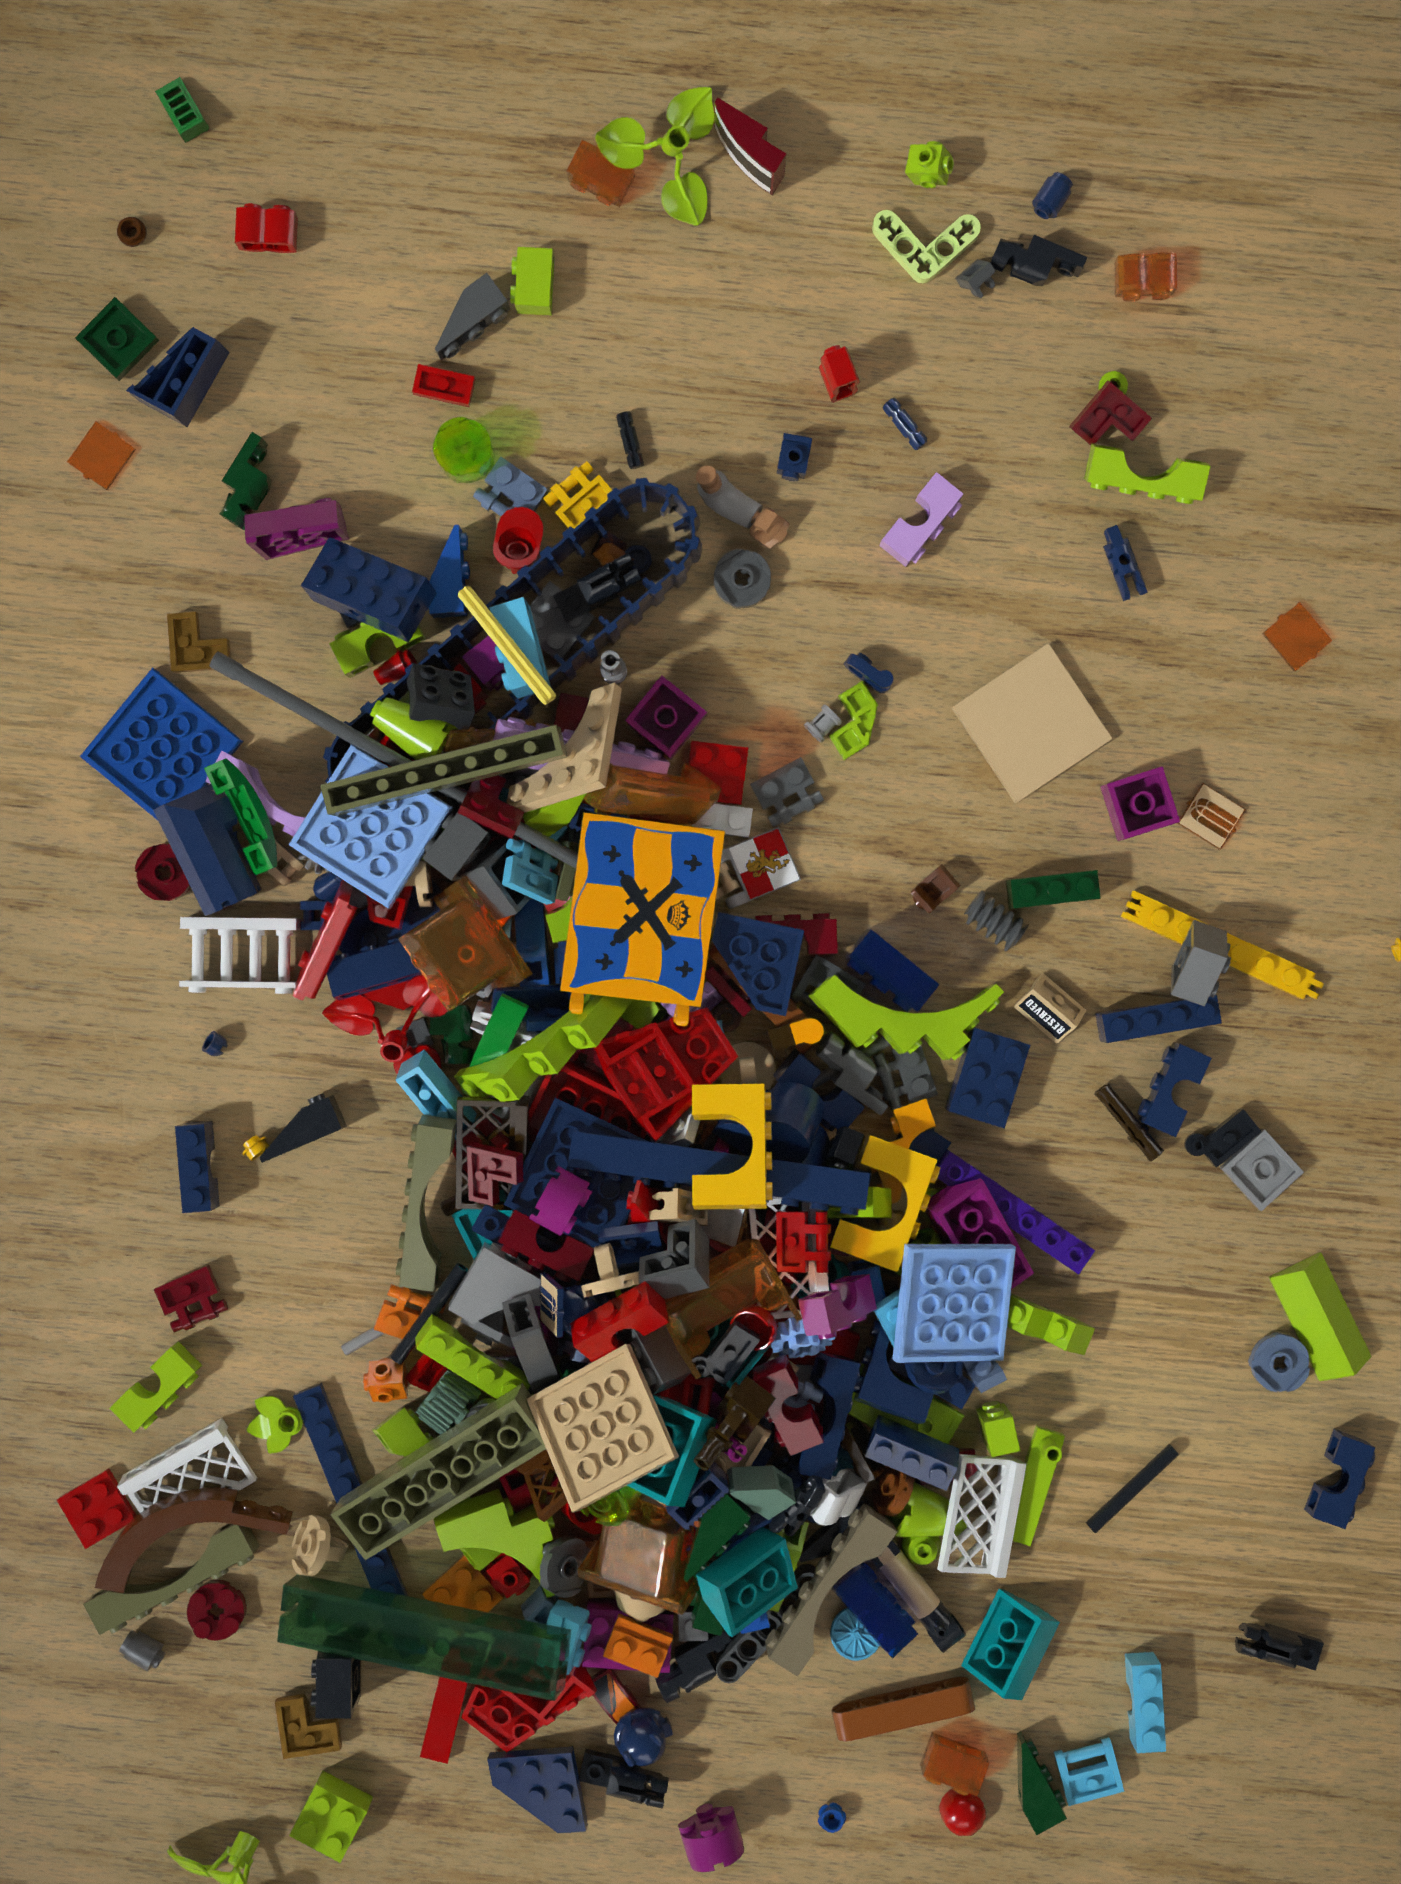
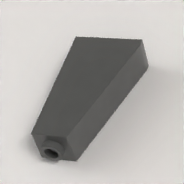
(530, 1342)

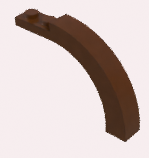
(178, 1511)

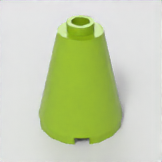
(416, 738)
(924, 1515)

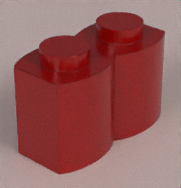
(266, 229)
(838, 373)

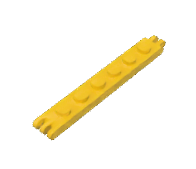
(1244, 955)

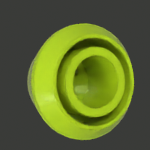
(921, 1550)

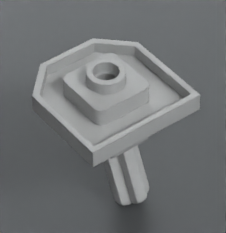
(490, 1329)

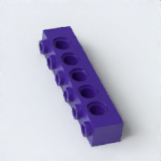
(1020, 1215)

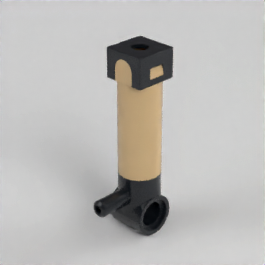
(920, 1598)

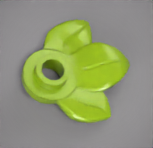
(271, 1423)

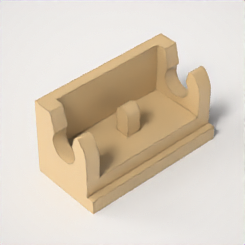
(677, 1208)

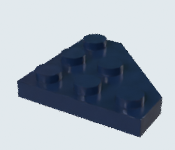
(760, 957)
(543, 1784)

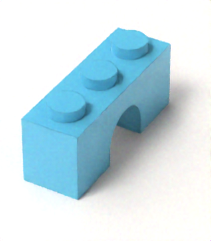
(1147, 1712)

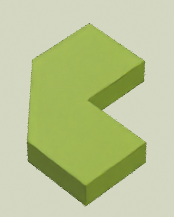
(862, 710)

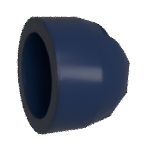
(214, 1043)

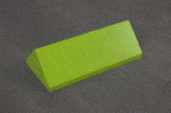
(1321, 1318)

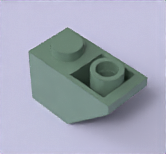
(762, 1489)

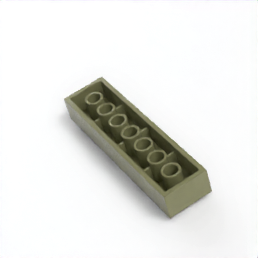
(440, 1474)

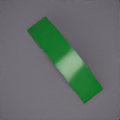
(250, 813)
(500, 1029)

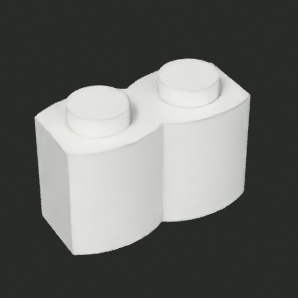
(840, 1497)

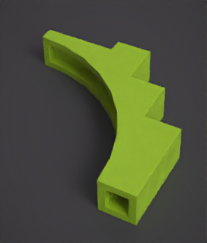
(861, 1020)
(546, 1053)

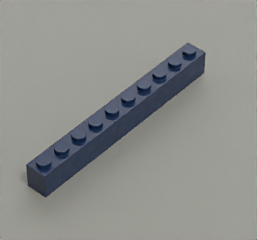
(677, 1164)

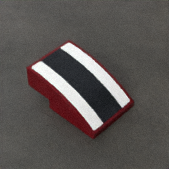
(748, 146)

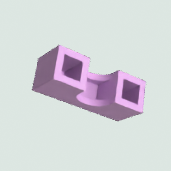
(939, 501)

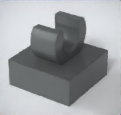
(975, 275)

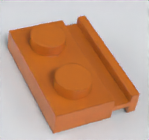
(638, 1645)

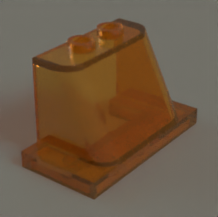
(463, 947)
(644, 1558)

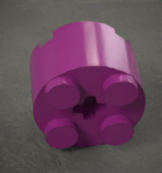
(560, 1202)
(711, 1837)

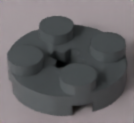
(744, 562)
(552, 1566)

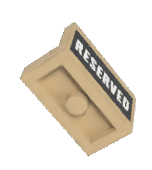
(1050, 1009)

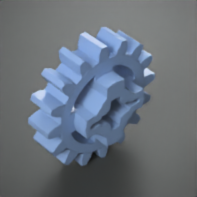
(794, 1342)

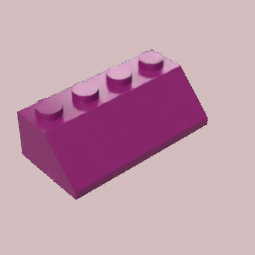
(971, 1216)

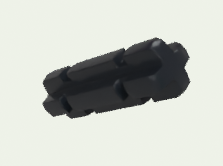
(630, 440)

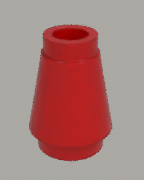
(394, 667)

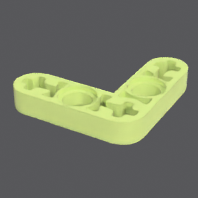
(927, 254)

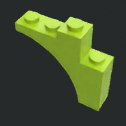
(493, 1525)

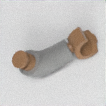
(735, 506)

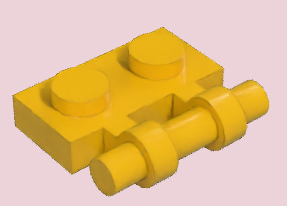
(591, 495)

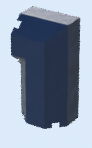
(208, 849)

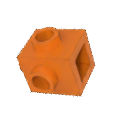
(386, 1380)

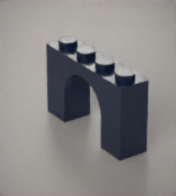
(880, 1387)

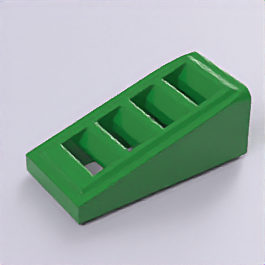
(195, 126)

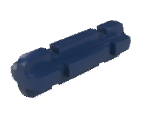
(905, 423)

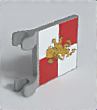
(760, 866)

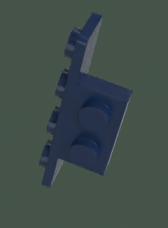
(545, 1004)
(492, 1222)

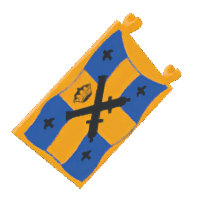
(641, 912)

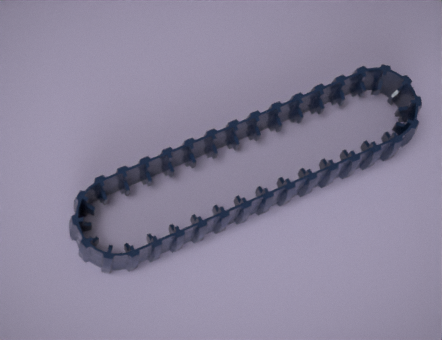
(528, 577)

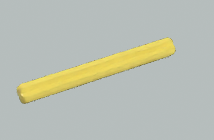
(507, 645)

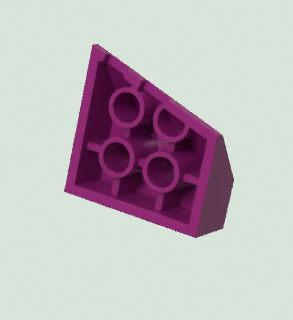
(295, 528)

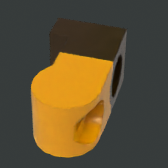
(804, 1030)

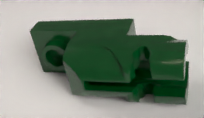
(246, 481)
(456, 1029)

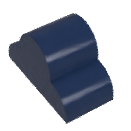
(795, 1127)

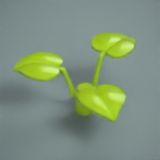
(692, 118)
(240, 1856)

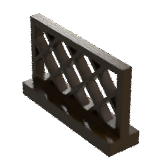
(517, 1139)

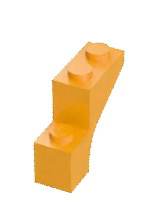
(909, 1122)

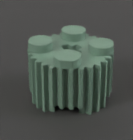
(448, 1402)

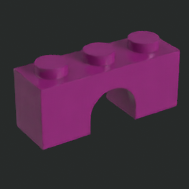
(836, 1309)

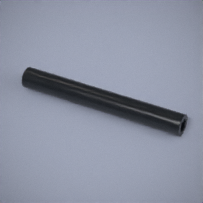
(433, 1307)
(1132, 1488)

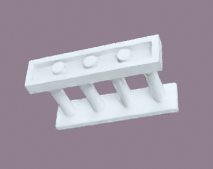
(227, 928)

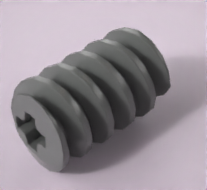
(995, 921)

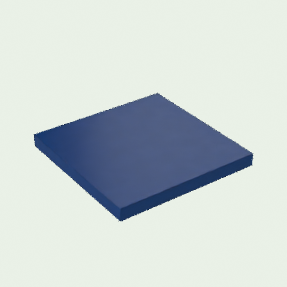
(159, 744)

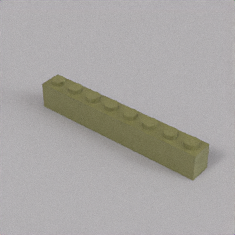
(444, 770)

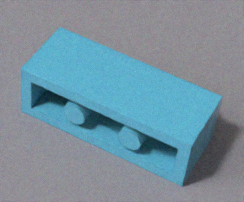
(519, 623)
(431, 1088)

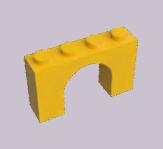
(914, 1173)
(748, 1185)

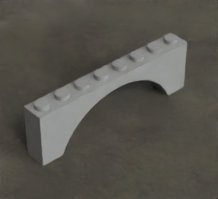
(493, 1280)

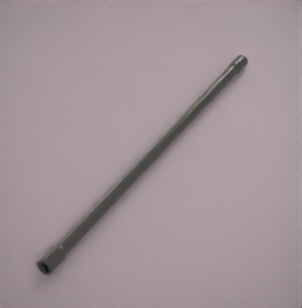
(236, 671)

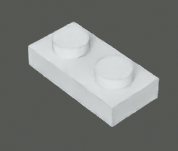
(731, 819)

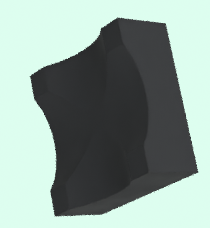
(440, 695)

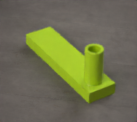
(1040, 1466)

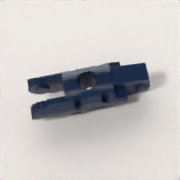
(1117, 549)

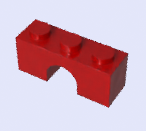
(635, 1309)

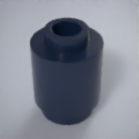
(1052, 196)

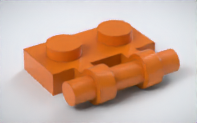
(395, 1317)

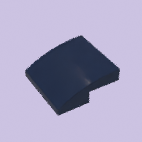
(631, 1243)

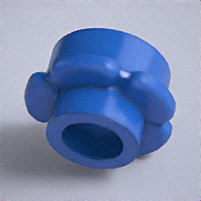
(835, 1824)

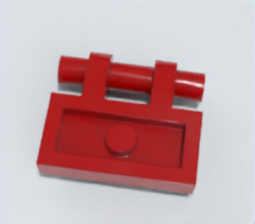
(793, 1245)

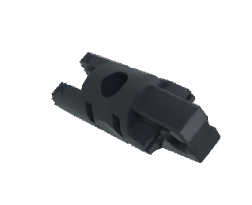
(807, 1500)

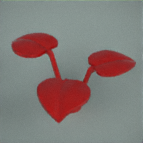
(356, 1017)

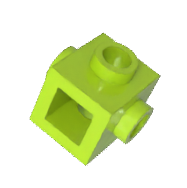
(929, 164)

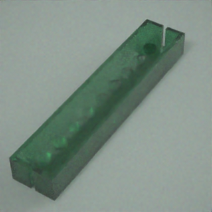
(425, 1636)

